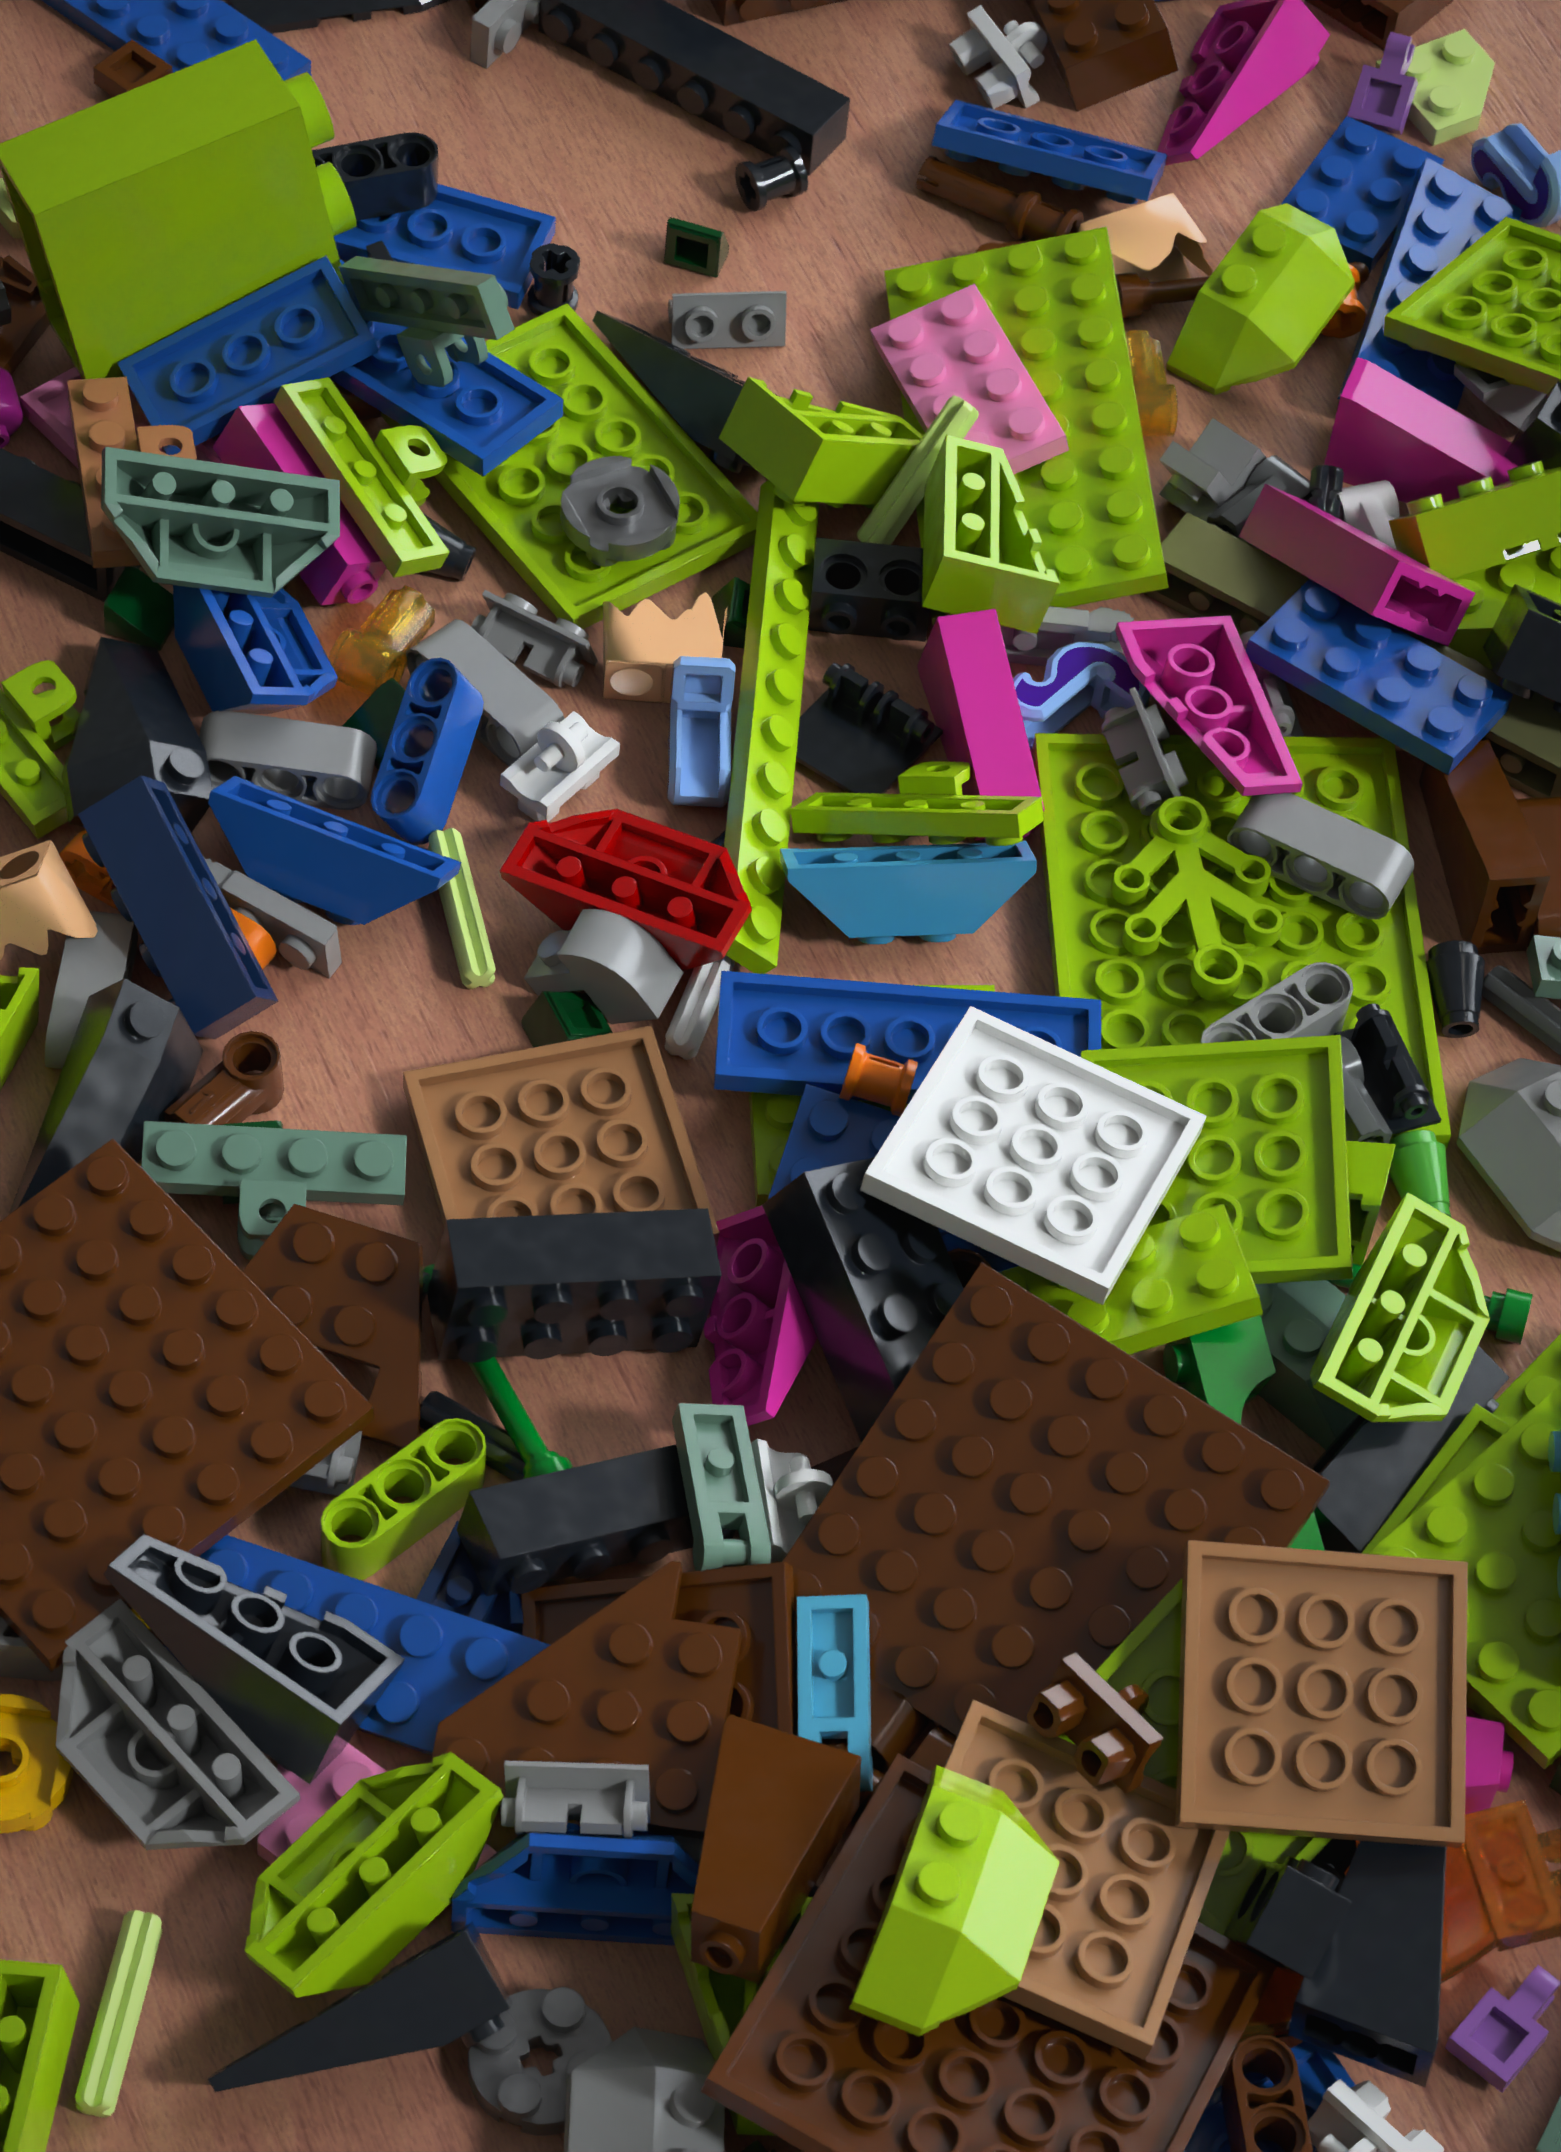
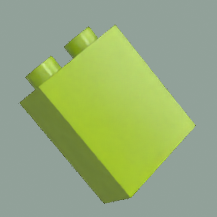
(174, 202)

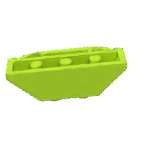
(1263, 302)
(1406, 1321)
(370, 1875)
(957, 1908)

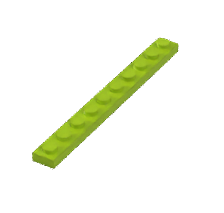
(769, 719)

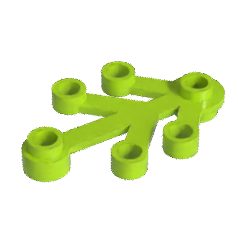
(1198, 892)

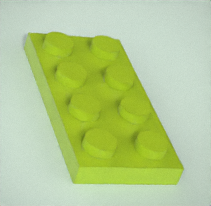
(1174, 1286)

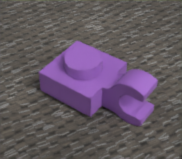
(1386, 93)
(1503, 2033)

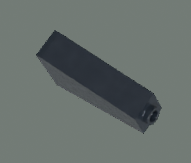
(1382, 1970)

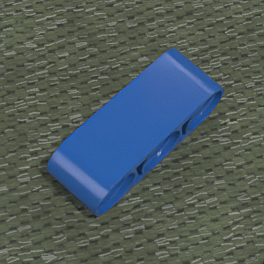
(427, 751)

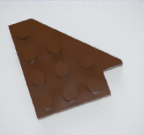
(741, 1597)
(615, 1692)

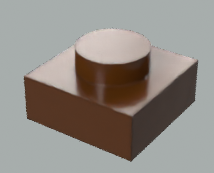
(128, 69)

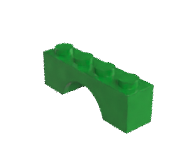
(1228, 1371)

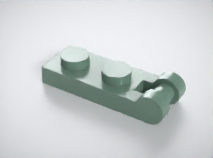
(720, 1485)

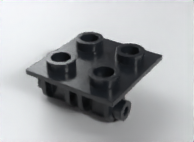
(861, 734)

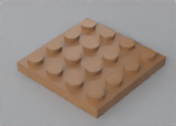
(556, 1131)
(1322, 1694)
(1122, 1885)

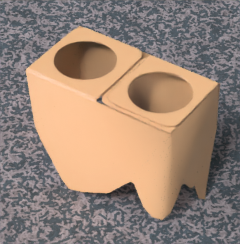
(1151, 239)
(647, 642)
(39, 897)

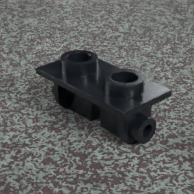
(1390, 1071)

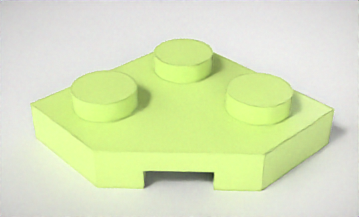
(1451, 86)

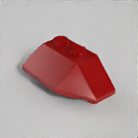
(638, 869)

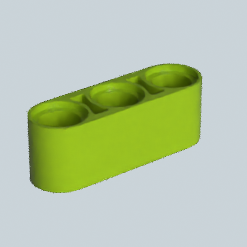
(412, 1472)

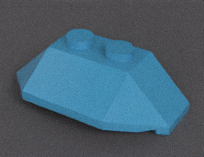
(910, 887)

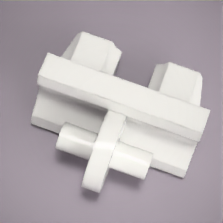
(1007, 55)
(558, 766)
(788, 1494)
(1356, 2123)

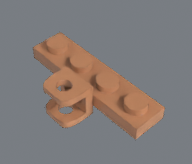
(102, 419)

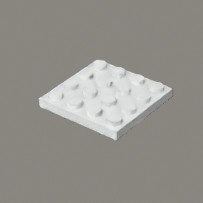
(1034, 1154)

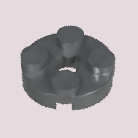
(615, 536)
(536, 2019)

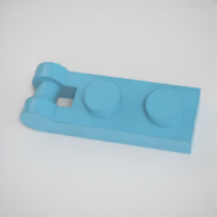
(835, 1674)

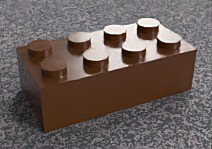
(1105, 45)

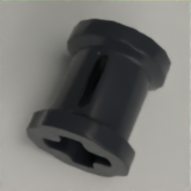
(771, 178)
(554, 274)

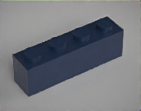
(176, 907)

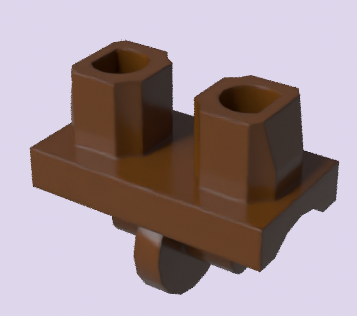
(1103, 1724)

